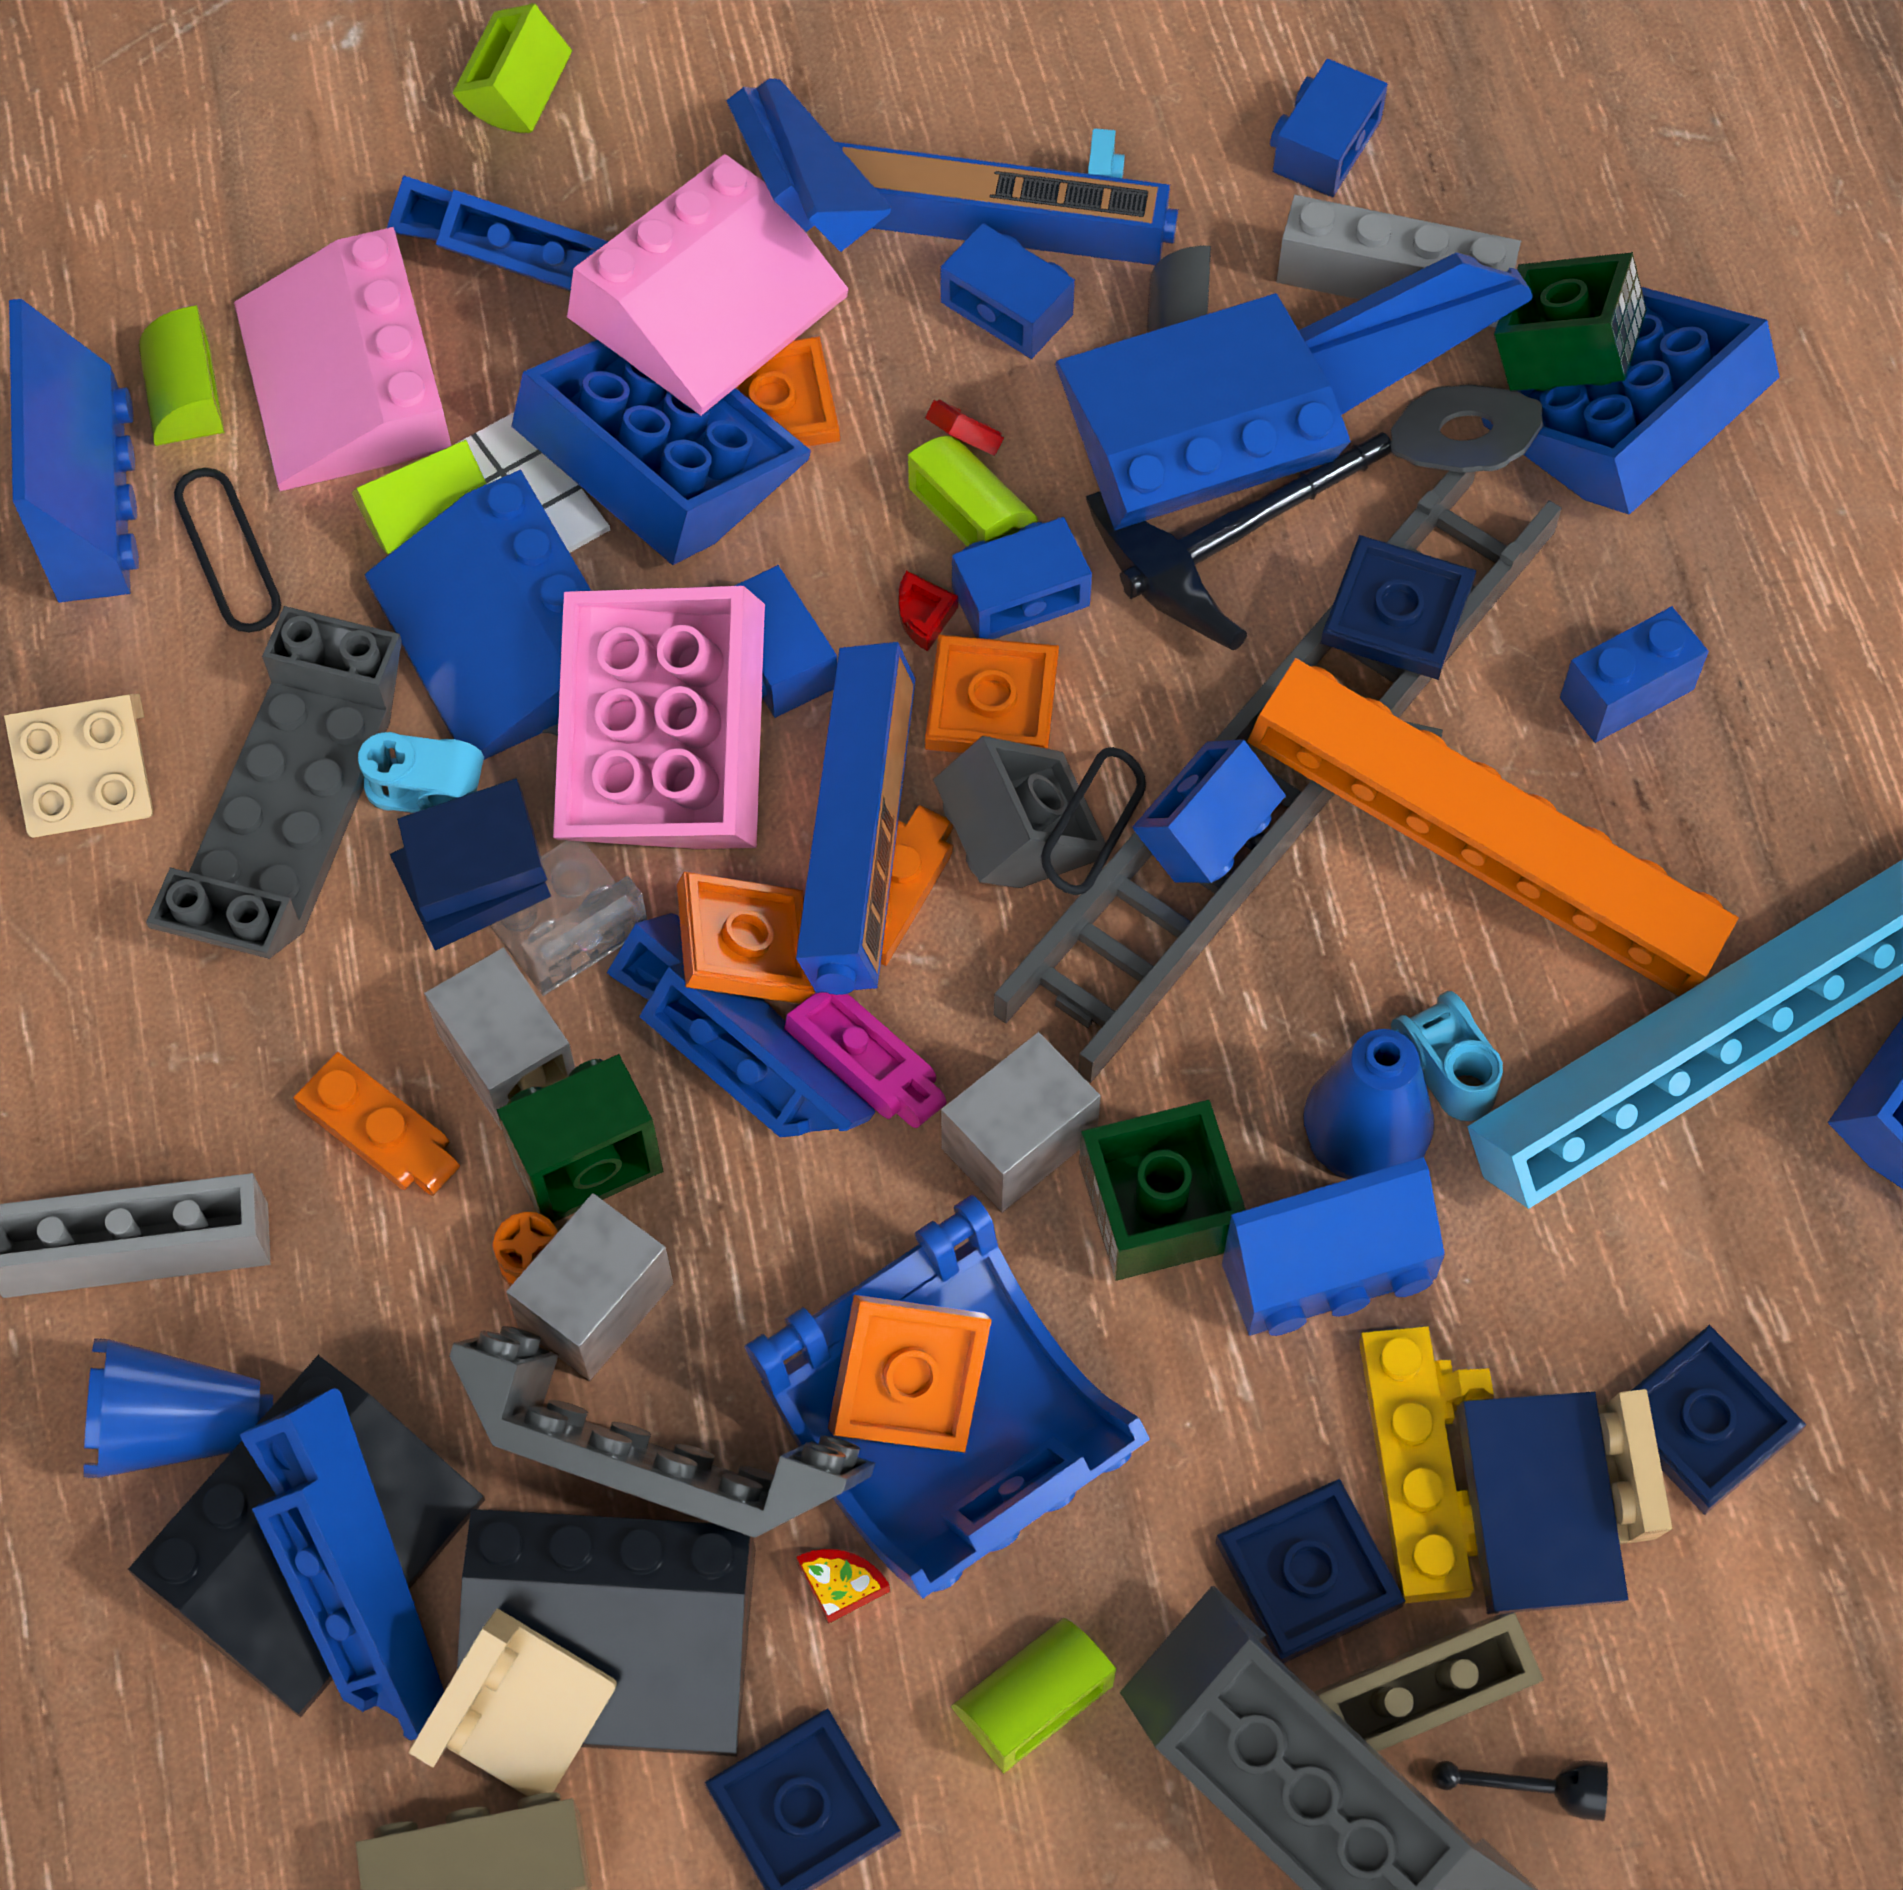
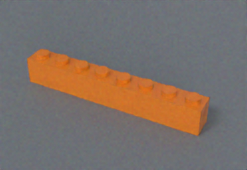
(1492, 828)

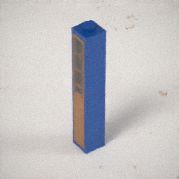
(1032, 204)
(856, 820)

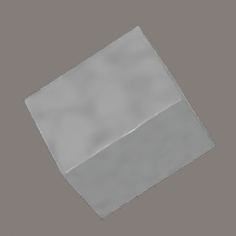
(499, 1031)
(1019, 1121)
(591, 1286)

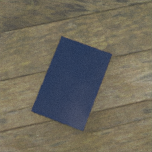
(1541, 1502)

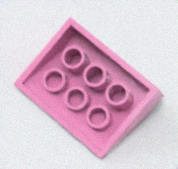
(705, 286)
(341, 364)
(660, 717)

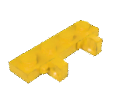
(1409, 1411)

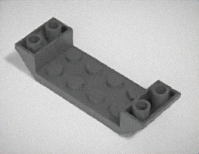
(288, 788)
(508, 1385)
(1295, 1768)

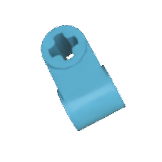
(422, 772)
(1454, 1047)

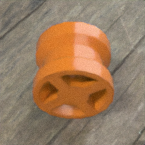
(523, 1238)

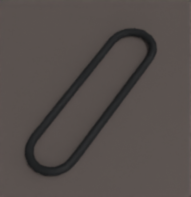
(205, 563)
(1072, 806)

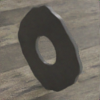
(1420, 441)

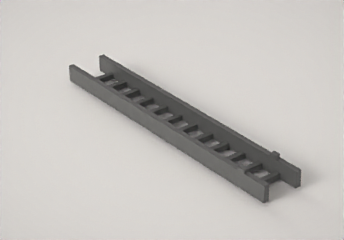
(1267, 849)

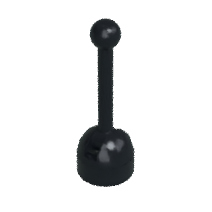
(1578, 1787)

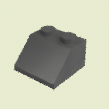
(1007, 804)

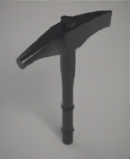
(1165, 567)

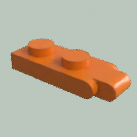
(917, 864)
(377, 1126)

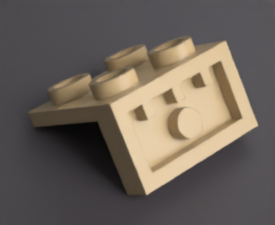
(80, 765)
(1634, 1468)
(516, 1707)

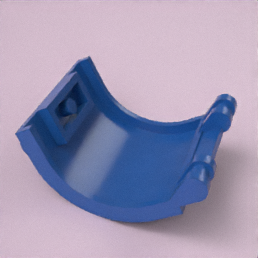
(1033, 1426)

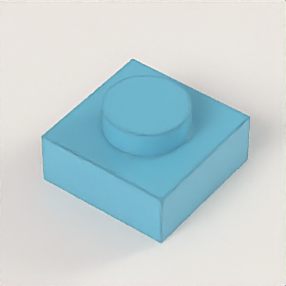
(1102, 156)

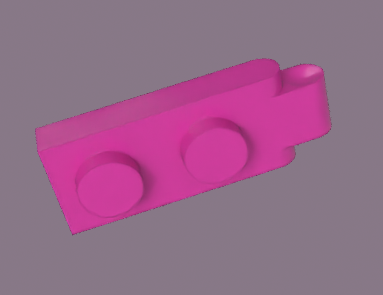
(867, 1057)

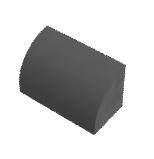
(1179, 287)

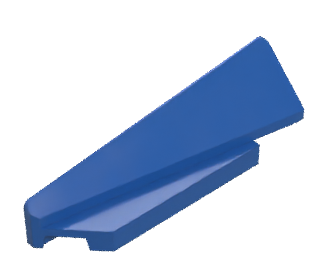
(805, 166)
(491, 232)
(1410, 324)
(734, 1039)
(343, 1560)

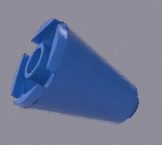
(1370, 1107)
(164, 1410)

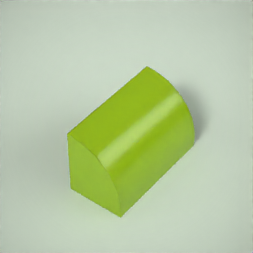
(513, 69)
(179, 378)
(965, 492)
(416, 494)
(1035, 1693)

